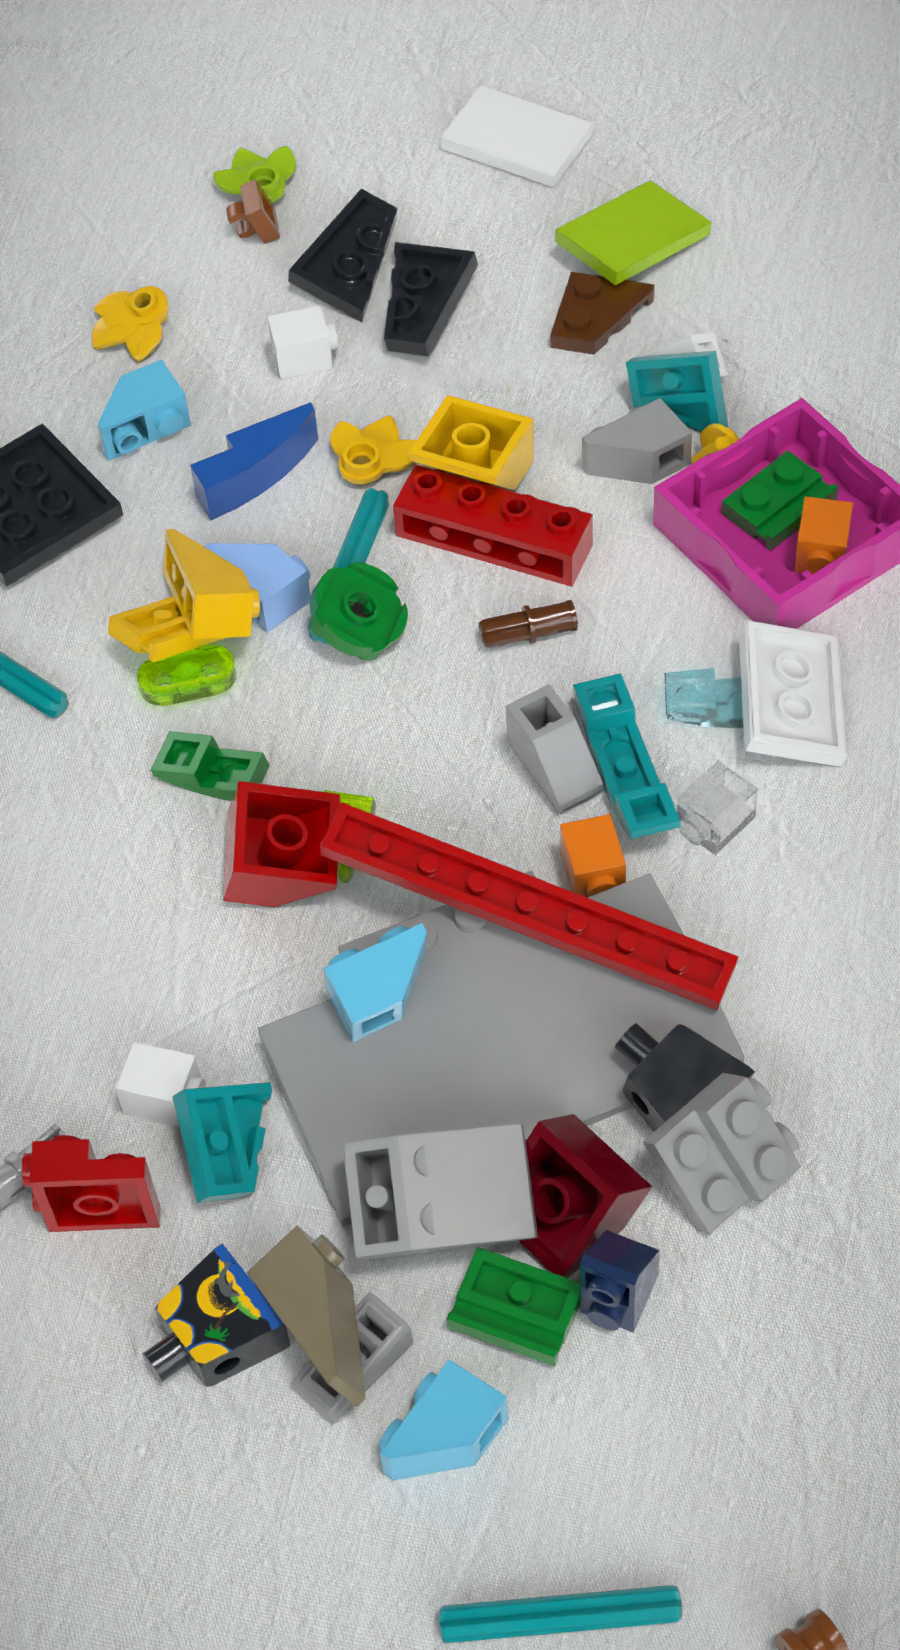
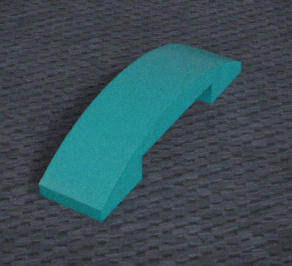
(622, 758)

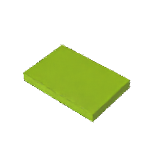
(632, 232)

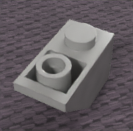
(639, 446)
(552, 747)

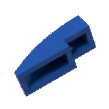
(254, 460)

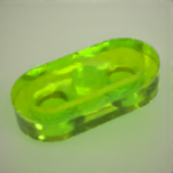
(187, 676)

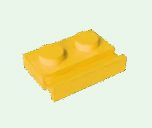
(155, 630)

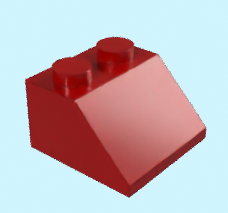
(276, 844)

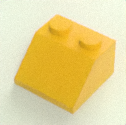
(477, 442)

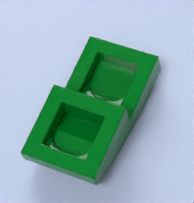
(204, 768)

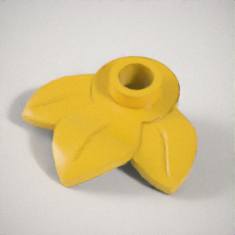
(129, 321)
(370, 451)

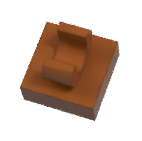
(255, 213)

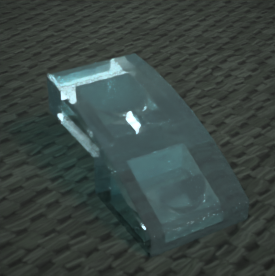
(702, 700)

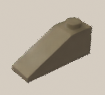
(316, 1306)

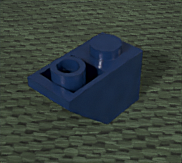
(617, 1281)

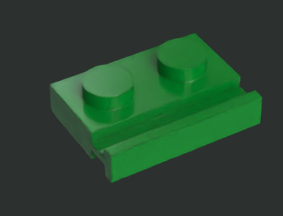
(774, 499)
(515, 1306)

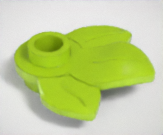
(268, 172)

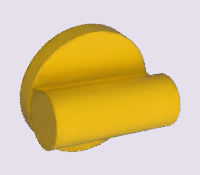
(713, 439)

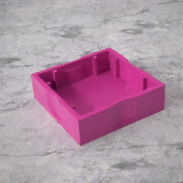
(749, 573)

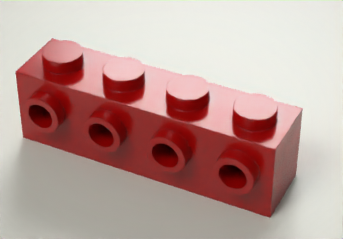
(493, 525)

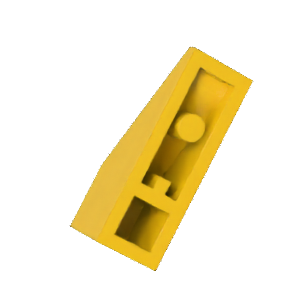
(208, 589)

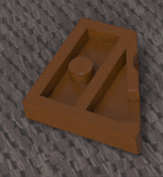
(596, 310)

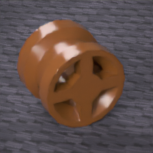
(816, 1634)

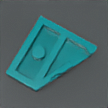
(685, 383)
(222, 1137)

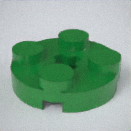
(343, 629)

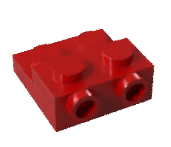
(87, 1192)

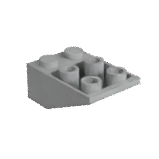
(439, 1191)

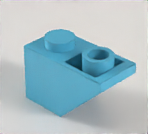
(142, 410)
(376, 983)
(446, 1428)

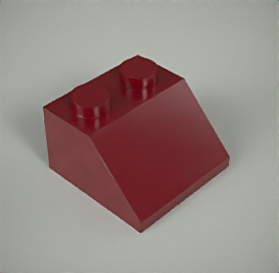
(576, 1191)

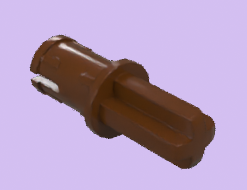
(528, 624)

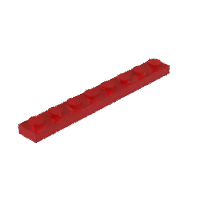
(529, 906)

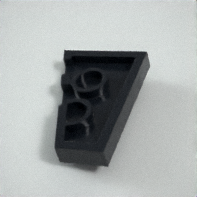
(348, 255)
(424, 295)

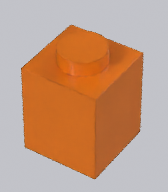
(822, 533)
(592, 855)

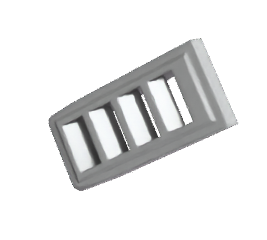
(384, 1355)

